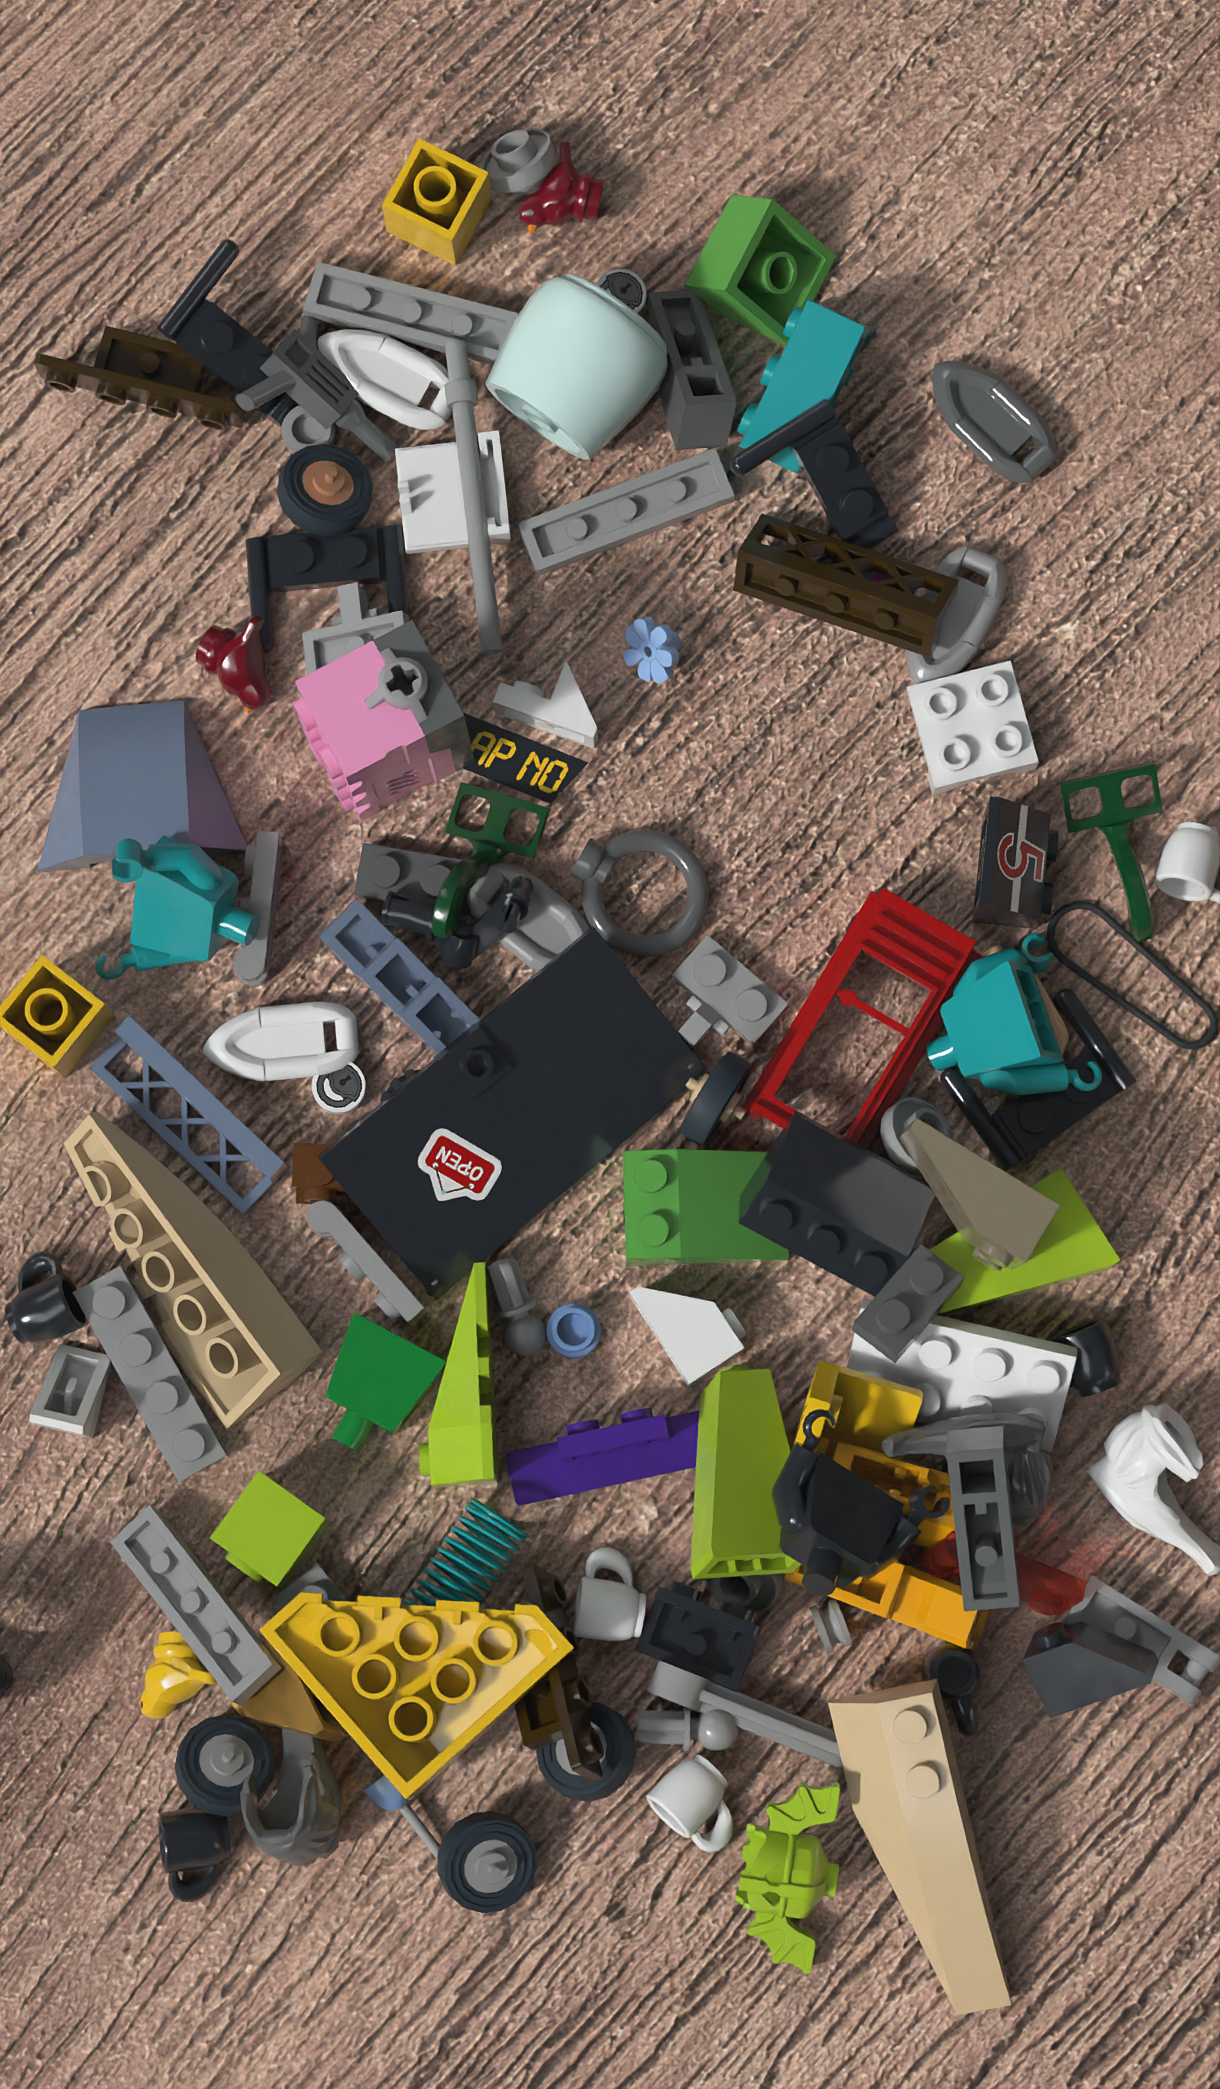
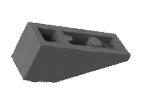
(696, 387)
(983, 1517)

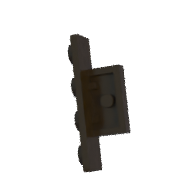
(144, 372)
(560, 1700)

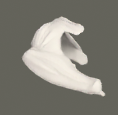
(1136, 1483)

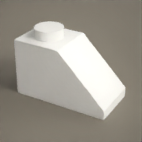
(690, 1331)

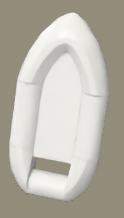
(389, 375)
(284, 1041)

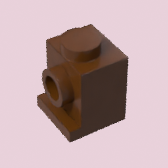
(312, 1179)

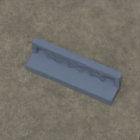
(203, 1101)

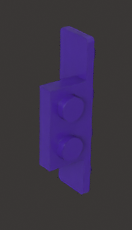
(604, 1456)

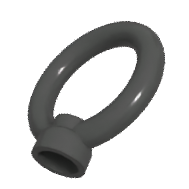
(595, 865)

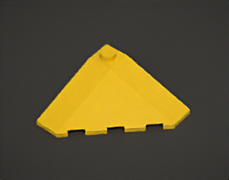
(415, 1677)

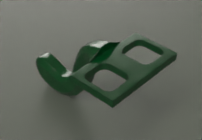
(1115, 823)
(488, 848)

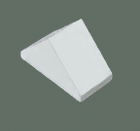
(72, 1391)

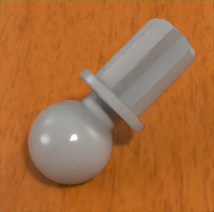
(524, 1331)
(713, 1729)

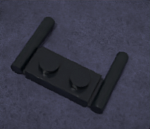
(218, 339)
(832, 472)
(320, 562)
(1039, 1118)

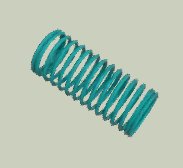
(484, 1515)

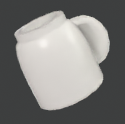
(1190, 863)
(606, 1607)
(689, 1798)

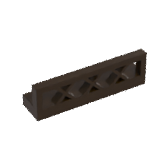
(838, 591)

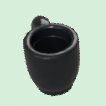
(47, 1307)
(1097, 1358)
(958, 1679)
(192, 1842)

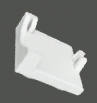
(434, 497)
(972, 727)

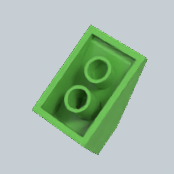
(686, 1208)

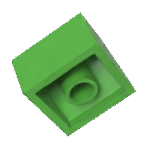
(759, 266)

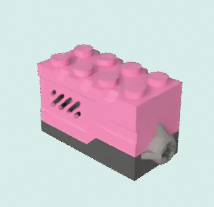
(383, 721)

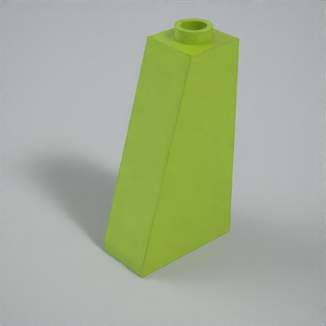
(1066, 1252)
(736, 1467)

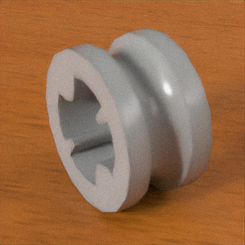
(830, 1625)

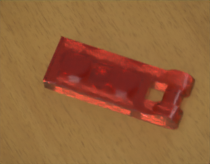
(1042, 1586)

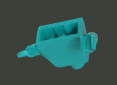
(180, 906)
(1002, 1027)

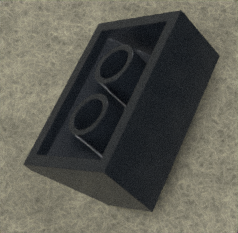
(836, 1204)

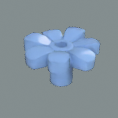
(652, 649)

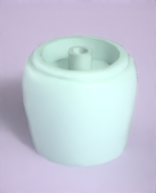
(577, 365)

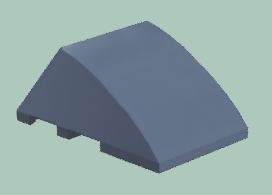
(137, 778)

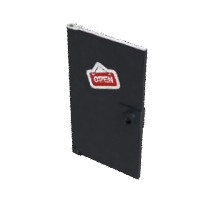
(512, 1113)

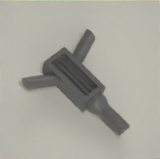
(316, 387)

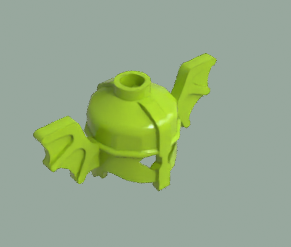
(788, 1872)

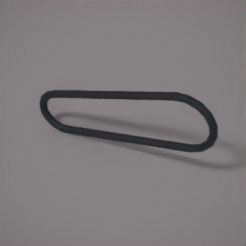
(1116, 997)

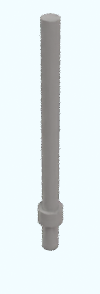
(462, 397)

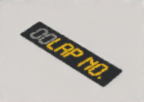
(519, 761)

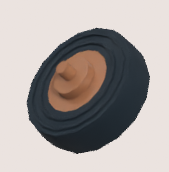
(325, 490)

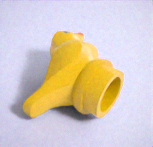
(172, 1676)

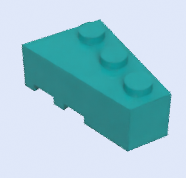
(810, 369)

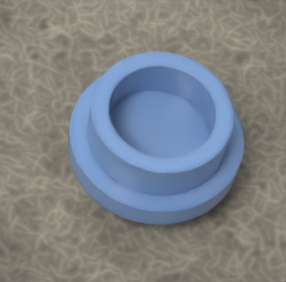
(573, 1330)

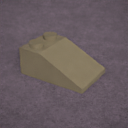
(983, 1201)

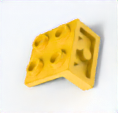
(862, 1405)

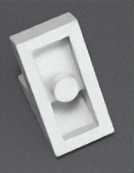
(563, 715)

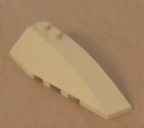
(211, 1295)
(920, 1829)

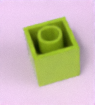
(269, 1531)

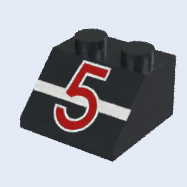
(1013, 865)

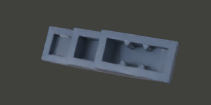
(397, 977)

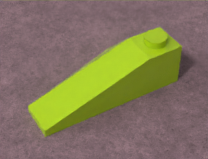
(463, 1418)

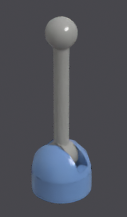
(387, 1797)

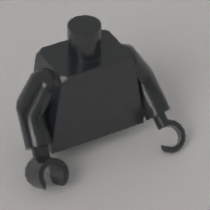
(838, 1519)

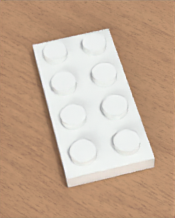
(976, 1371)

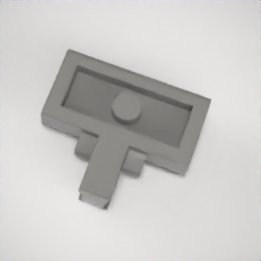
(350, 630)
(725, 996)

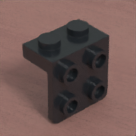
(699, 1636)

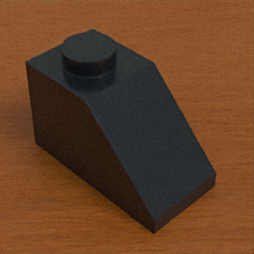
(1084, 1665)

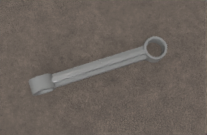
(748, 1713)

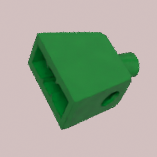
(378, 1381)

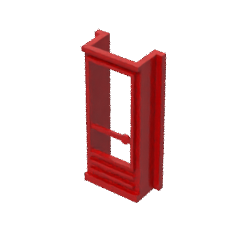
(910, 945)

